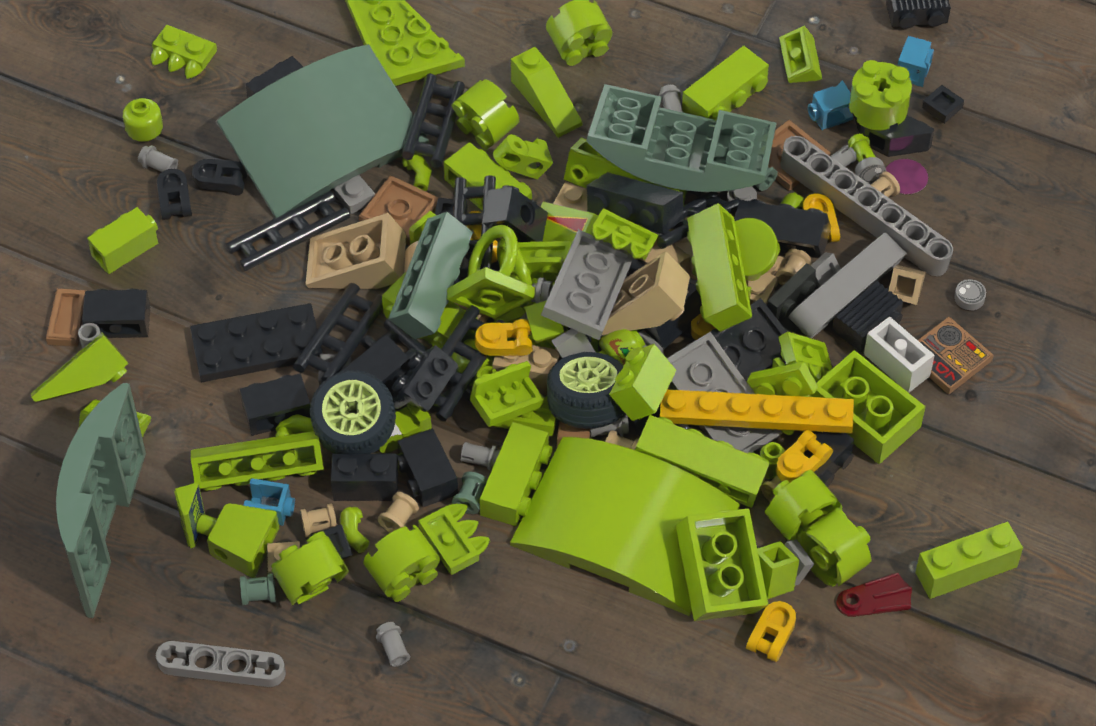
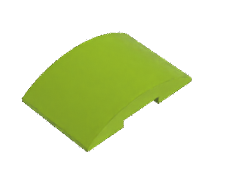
(617, 517)

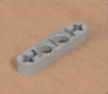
(222, 658)

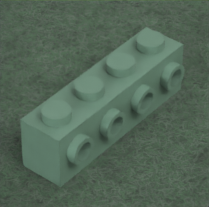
(429, 275)

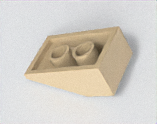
(360, 253)
(650, 296)

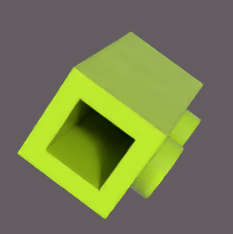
(123, 240)

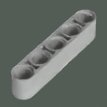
(846, 285)

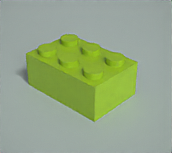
(882, 409)
(721, 564)

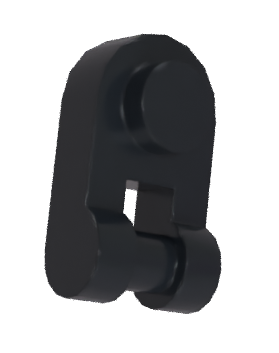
(210, 172)
(173, 185)

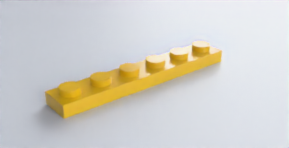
(758, 411)

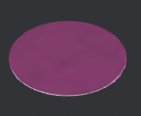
(909, 174)

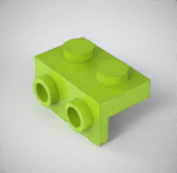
(543, 258)
(505, 394)

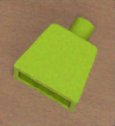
(240, 536)

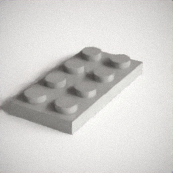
(587, 285)
(708, 368)

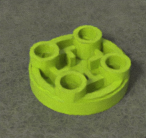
(757, 247)

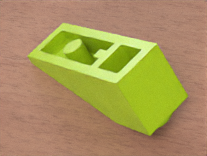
(544, 91)
(88, 368)

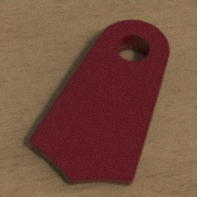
(876, 597)

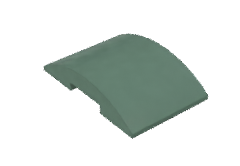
(319, 128)
(678, 146)
(93, 479)

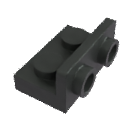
(792, 295)

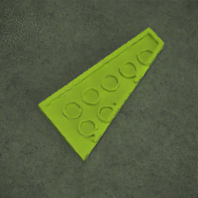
(402, 40)

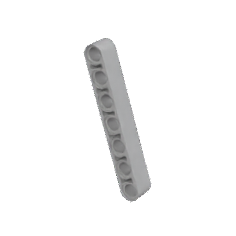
(879, 208)

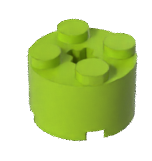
(579, 31)
(880, 95)
(485, 113)
(800, 504)
(836, 547)
(402, 562)
(308, 570)

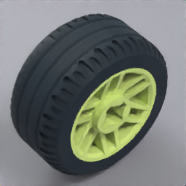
(581, 388)
(352, 413)

